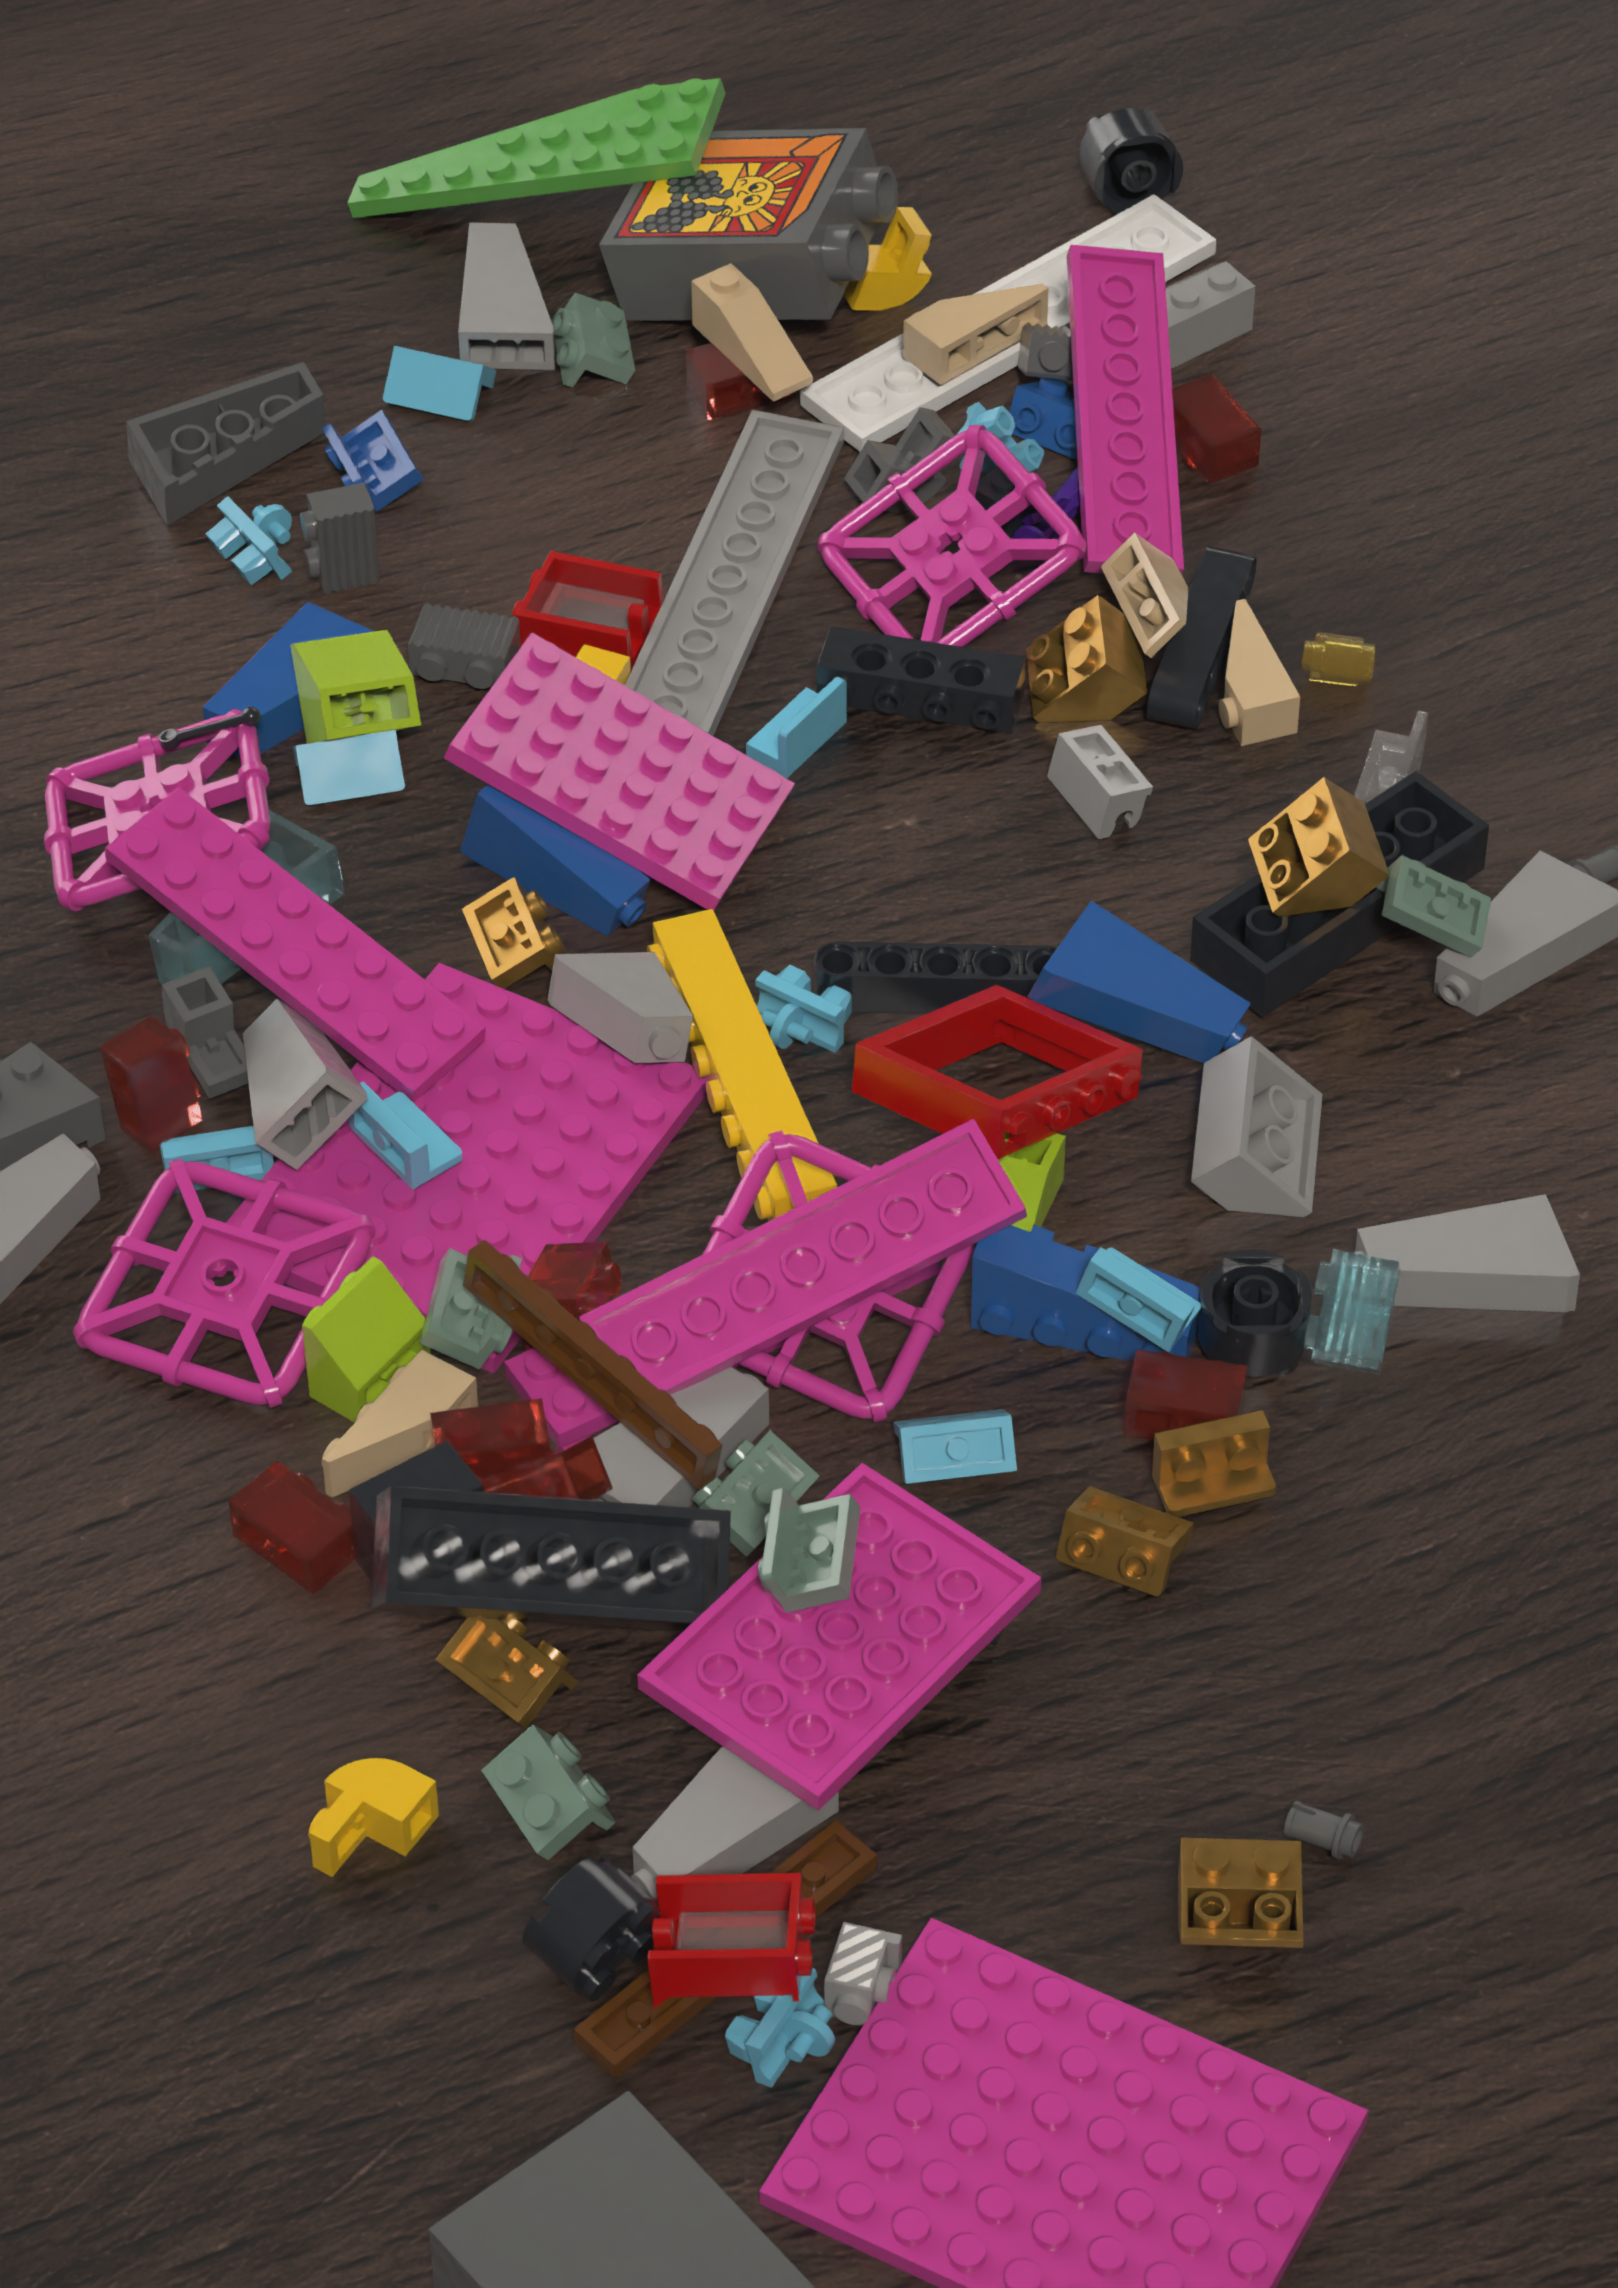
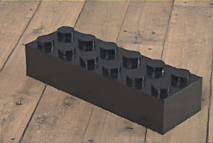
(1278, 957)
(547, 1558)

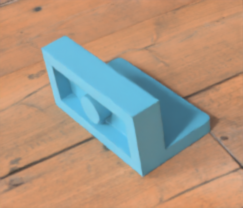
(436, 383)
(800, 728)
(349, 767)
(404, 1137)
(226, 1149)
(1137, 1297)
(956, 1446)

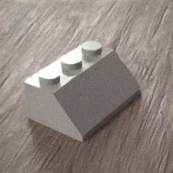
(1208, 311)
(1256, 1133)

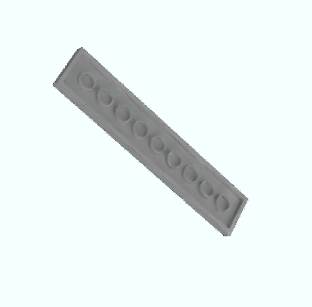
(735, 566)

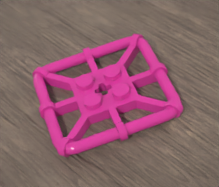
(955, 519)
(134, 799)
(210, 1250)
(847, 1325)

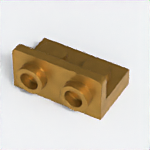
(512, 932)
(1213, 1464)
(1122, 1540)
(505, 1666)

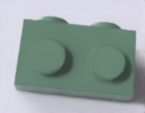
(592, 338)
(458, 1320)
(809, 1550)
(547, 1790)

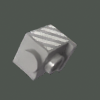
(861, 1972)

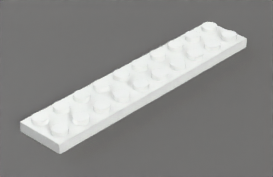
(884, 390)

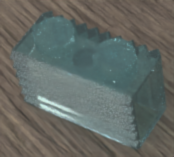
(1354, 1311)

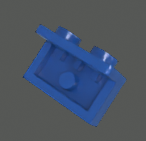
(1047, 415)
(374, 456)

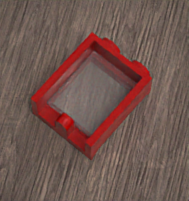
(590, 604)
(731, 1936)

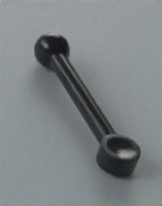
(171, 738)

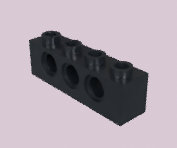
(924, 679)

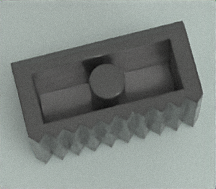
(1046, 352)
(341, 538)
(462, 645)

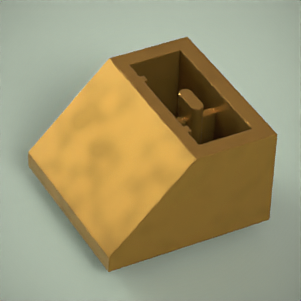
(1086, 666)
(1318, 853)
(1240, 1892)

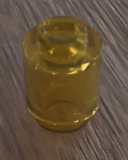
(1339, 659)

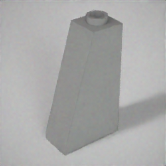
(501, 303)
(1532, 930)
(296, 1084)
(41, 1204)
(1480, 1258)
(727, 1403)
(723, 1824)

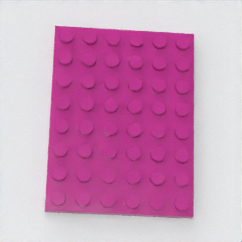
(547, 1137)
(1056, 2138)

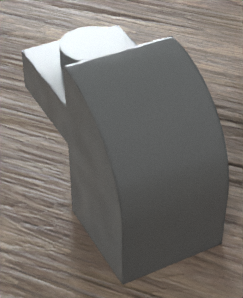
(880, 460)
(204, 1016)

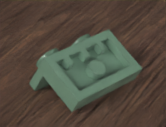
(1435, 905)
(750, 1485)

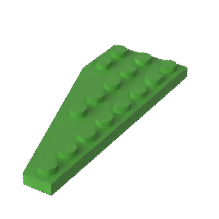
(601, 144)

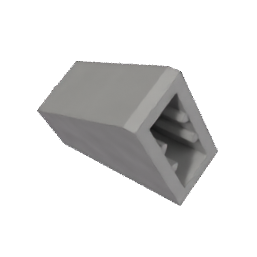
(623, 1003)

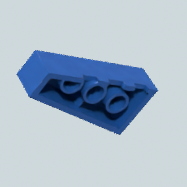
(1028, 1291)

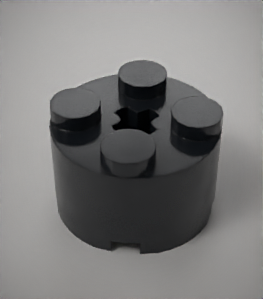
(1129, 158)
(1255, 1313)
(593, 1926)

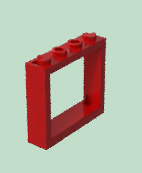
(902, 1063)

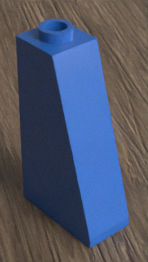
(270, 677)
(553, 862)
(1139, 989)

